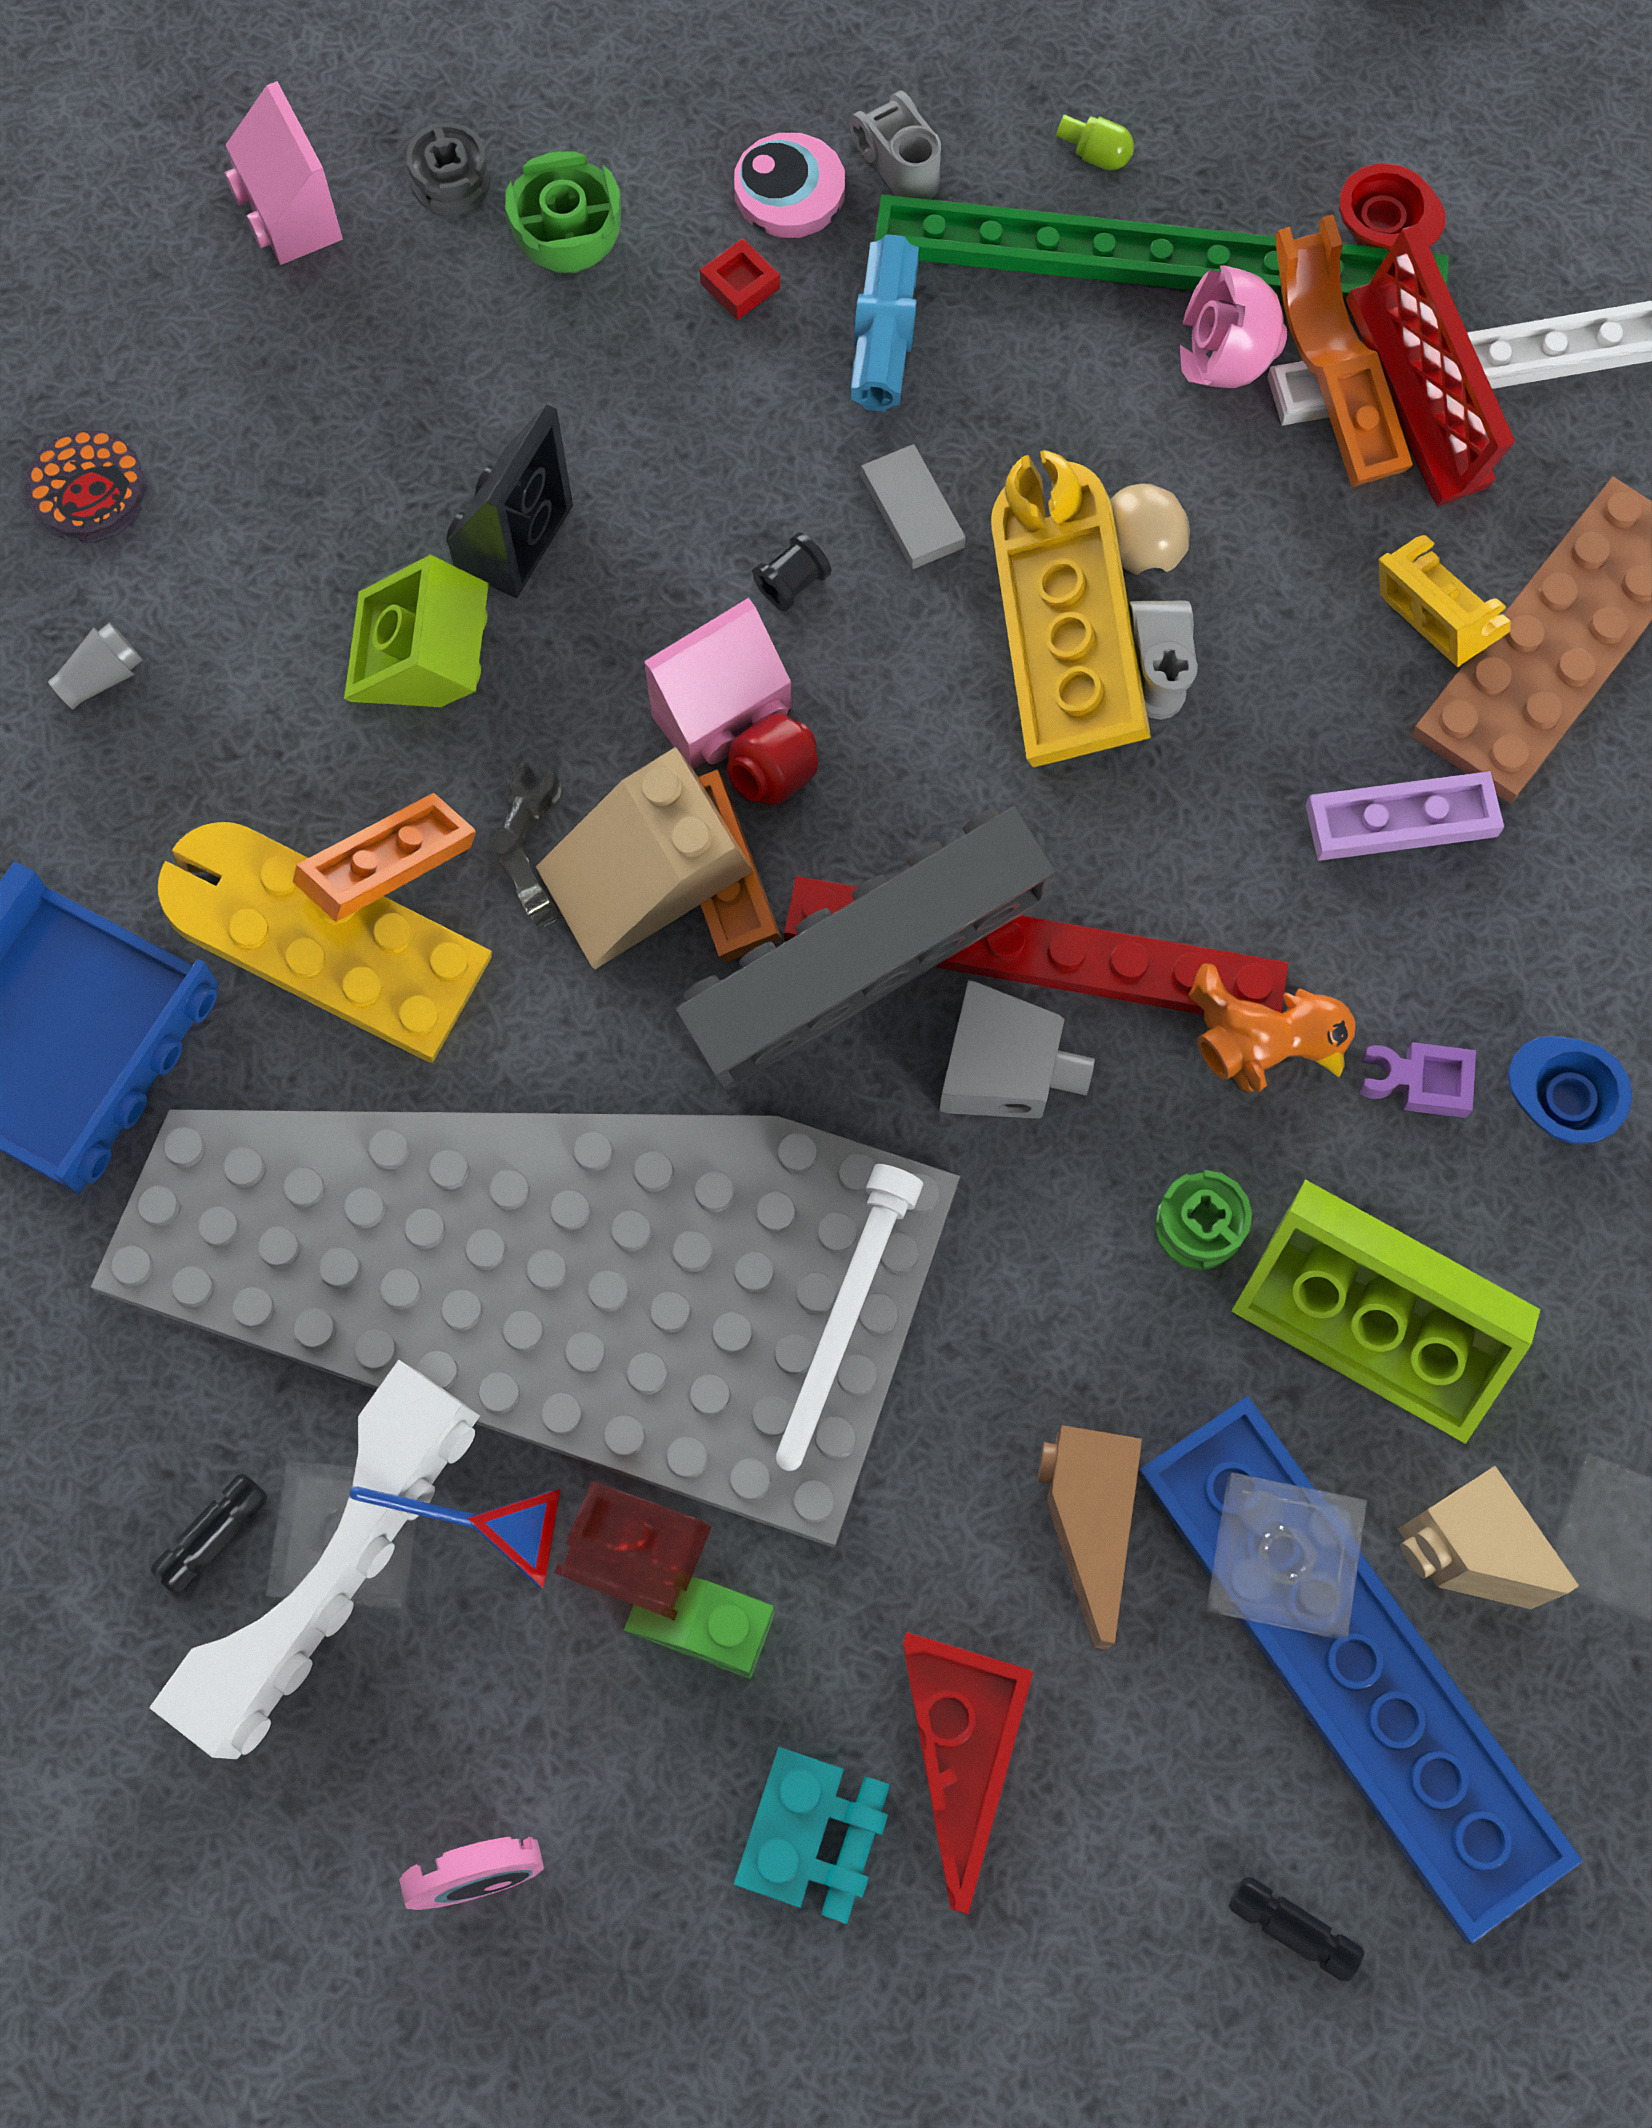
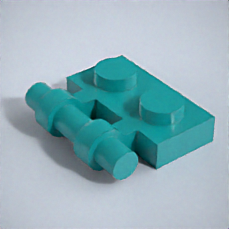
(791, 1828)

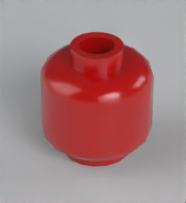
(772, 759)

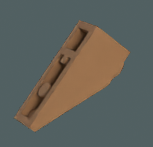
(1092, 1509)

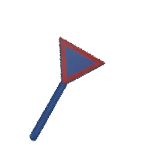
(516, 1530)

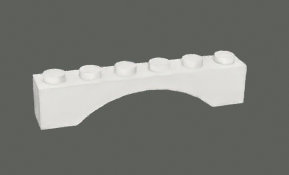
(233, 1684)

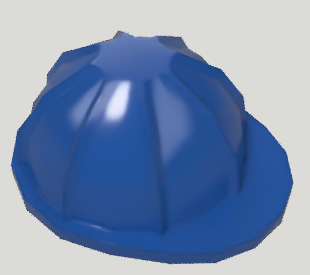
(1570, 1088)

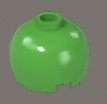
(564, 212)

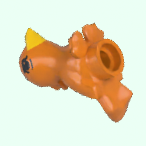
(1253, 1038)

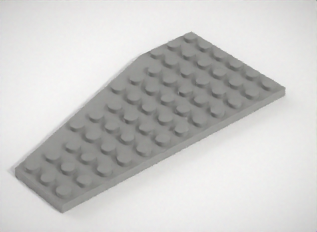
(560, 1274)

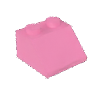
(281, 180)
(717, 684)

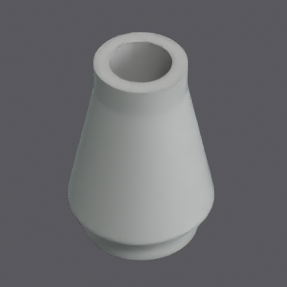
(96, 665)

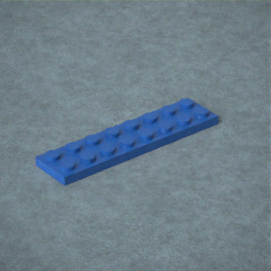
(1381, 1704)

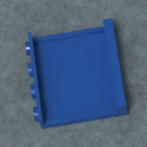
(82, 1028)

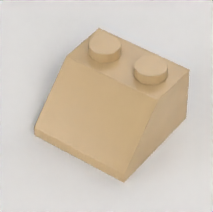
(1486, 1546)

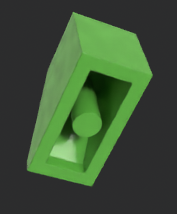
(710, 1626)

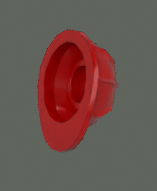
(1385, 200)

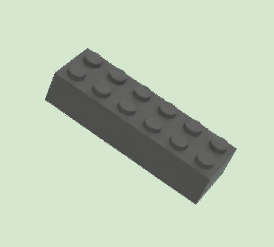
(868, 946)

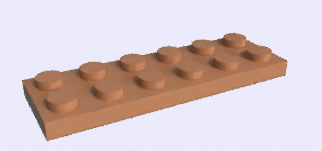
(1562, 646)

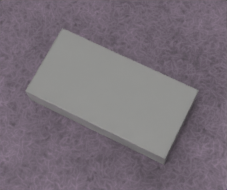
(913, 506)

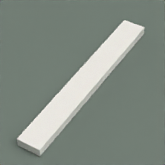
(1509, 355)

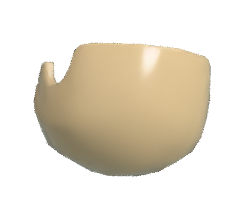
(1149, 528)

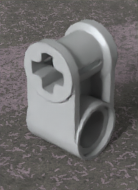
(900, 147)
(1164, 653)

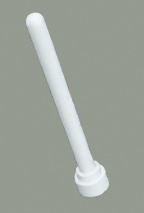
(891, 1194)

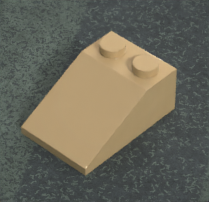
(642, 859)

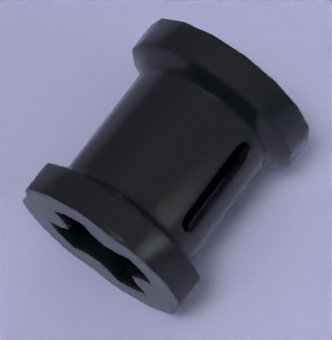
(791, 571)

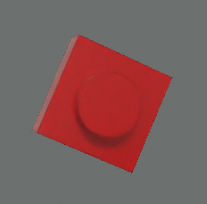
(740, 279)

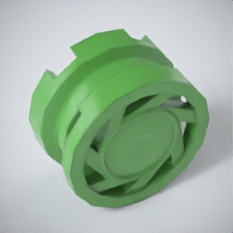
(1203, 1220)

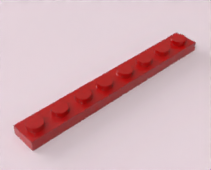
(1083, 958)

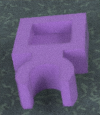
(1430, 1077)

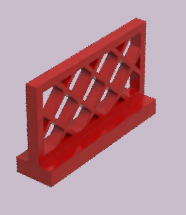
(1431, 370)

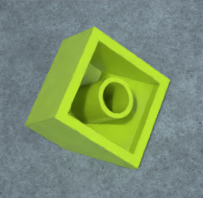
(418, 636)

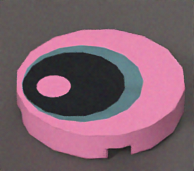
(789, 184)
(472, 1873)

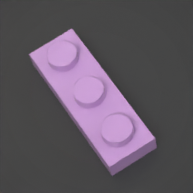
(1404, 816)

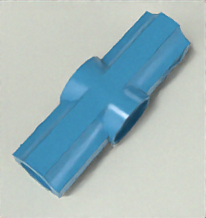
(884, 323)

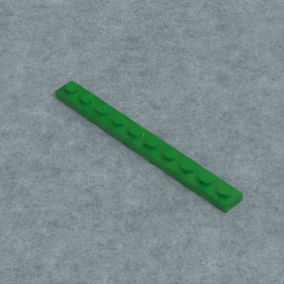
(1097, 246)

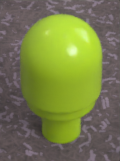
(1098, 141)

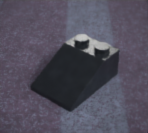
(515, 508)

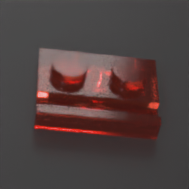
(633, 1549)

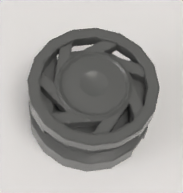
(449, 167)

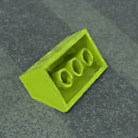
(1387, 1312)

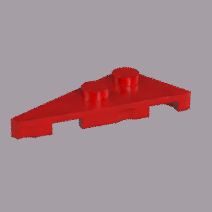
(967, 1731)

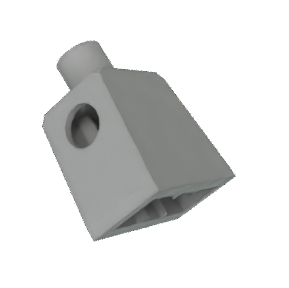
(1008, 1058)

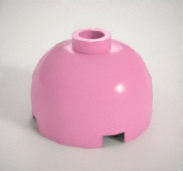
(1237, 320)

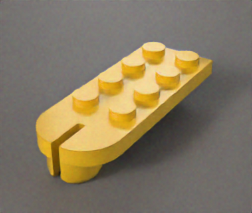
(1066, 613)
(373, 968)

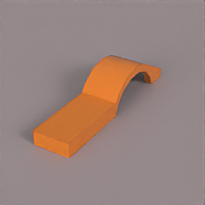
(1330, 348)

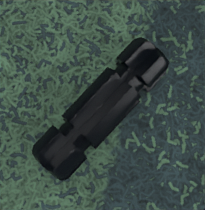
(208, 1533)
(1297, 1929)

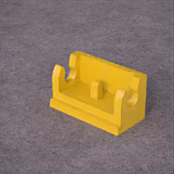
(1439, 602)

